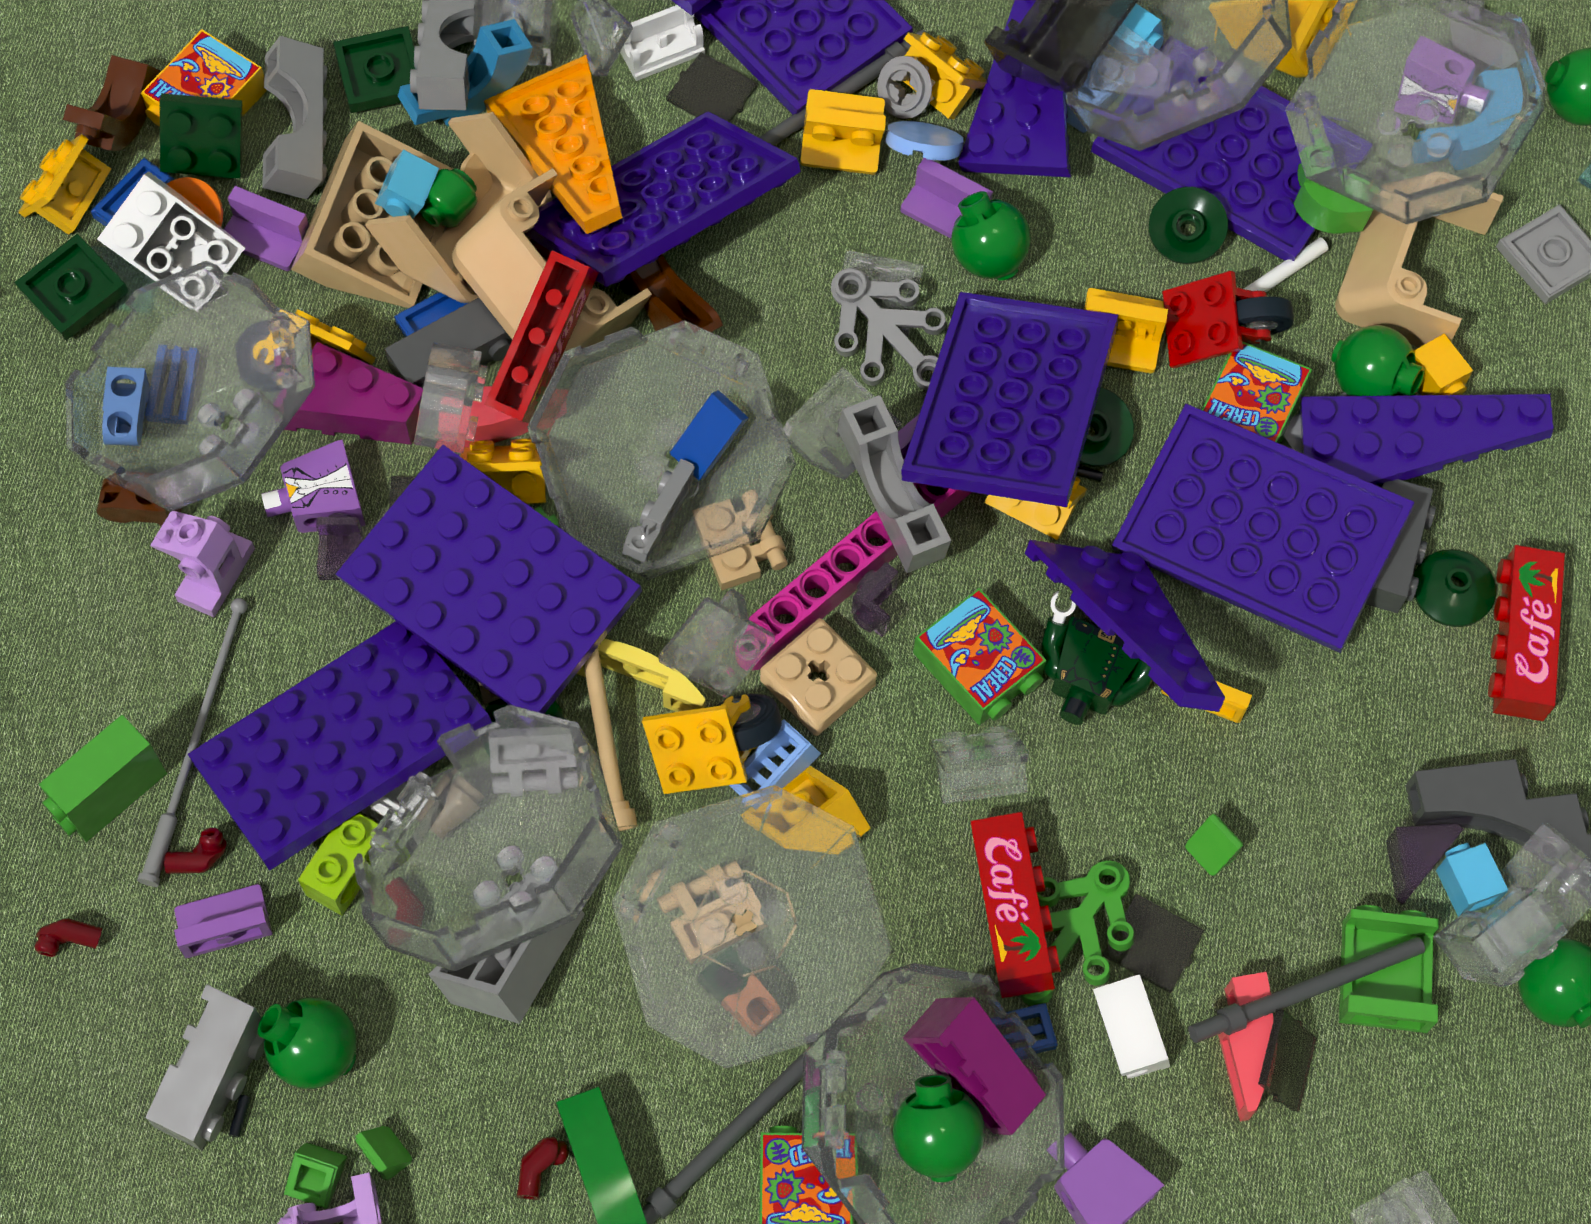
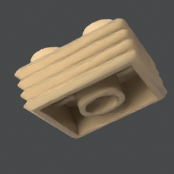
(818, 701)

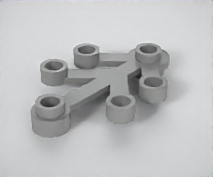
(883, 323)

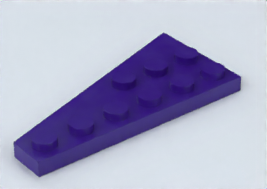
(1018, 124)
(1417, 434)
(1127, 600)

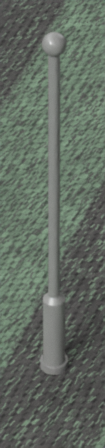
(168, 820)

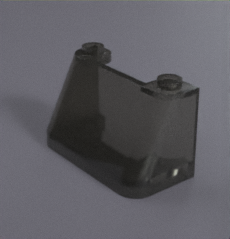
(1057, 40)

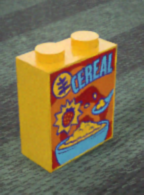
(206, 70)

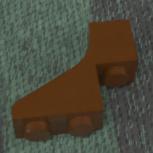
(670, 298)

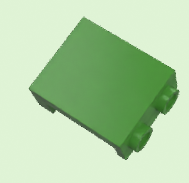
(1400, 993)

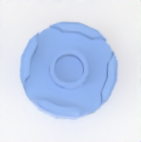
(930, 139)

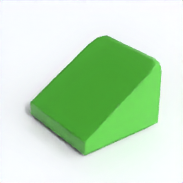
(1214, 845)
(384, 1151)
(314, 1174)

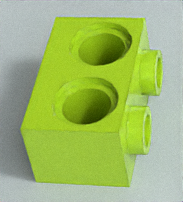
(331, 872)

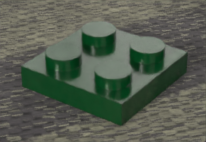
(375, 67)
(200, 135)
(71, 286)

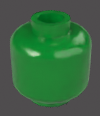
(449, 198)

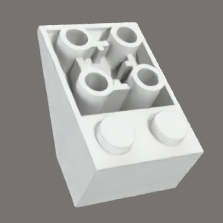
(166, 232)

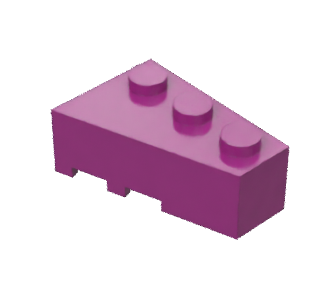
(358, 400)
(967, 1046)

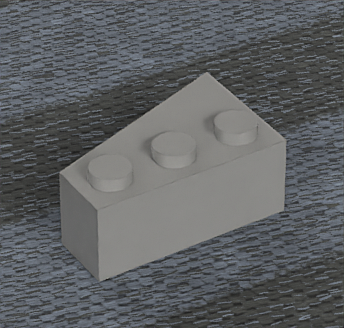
(508, 980)
(208, 1070)

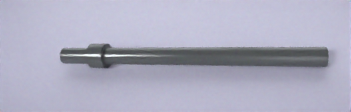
(848, 86)
(1235, 1017)
(662, 1201)

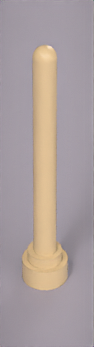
(623, 813)

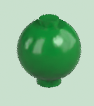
(1571, 87)
(990, 237)
(1377, 363)
(1560, 985)
(308, 1042)
(938, 1129)

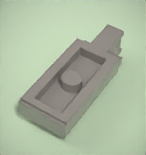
(659, 514)

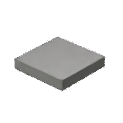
(1549, 253)

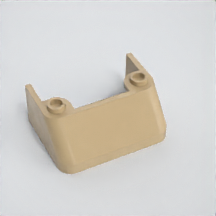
(496, 169)
(506, 268)
(1387, 295)

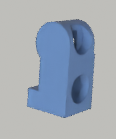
(124, 406)

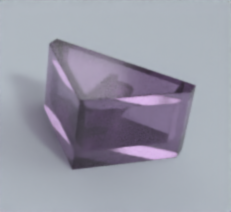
(1415, 852)

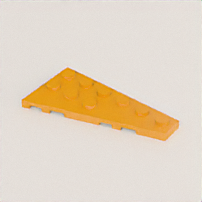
(561, 128)

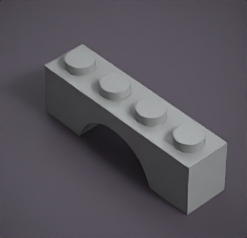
(440, 71)
(297, 79)
(876, 453)

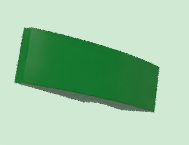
(600, 1159)

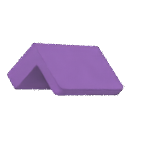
(937, 196)
(266, 228)
(222, 921)

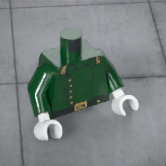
(1089, 666)

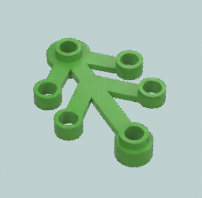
(1080, 922)

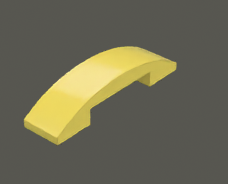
(678, 690)

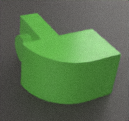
(1328, 209)

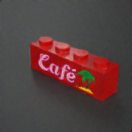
(541, 336)
(1527, 633)
(1012, 905)

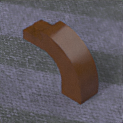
(118, 109)

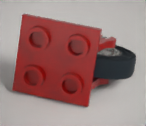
(1216, 316)

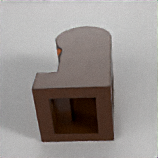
(125, 506)

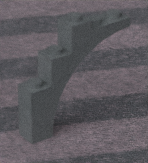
(1494, 801)

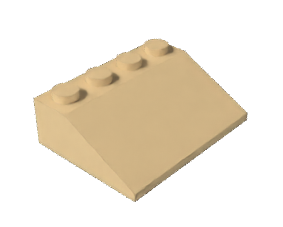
(338, 245)

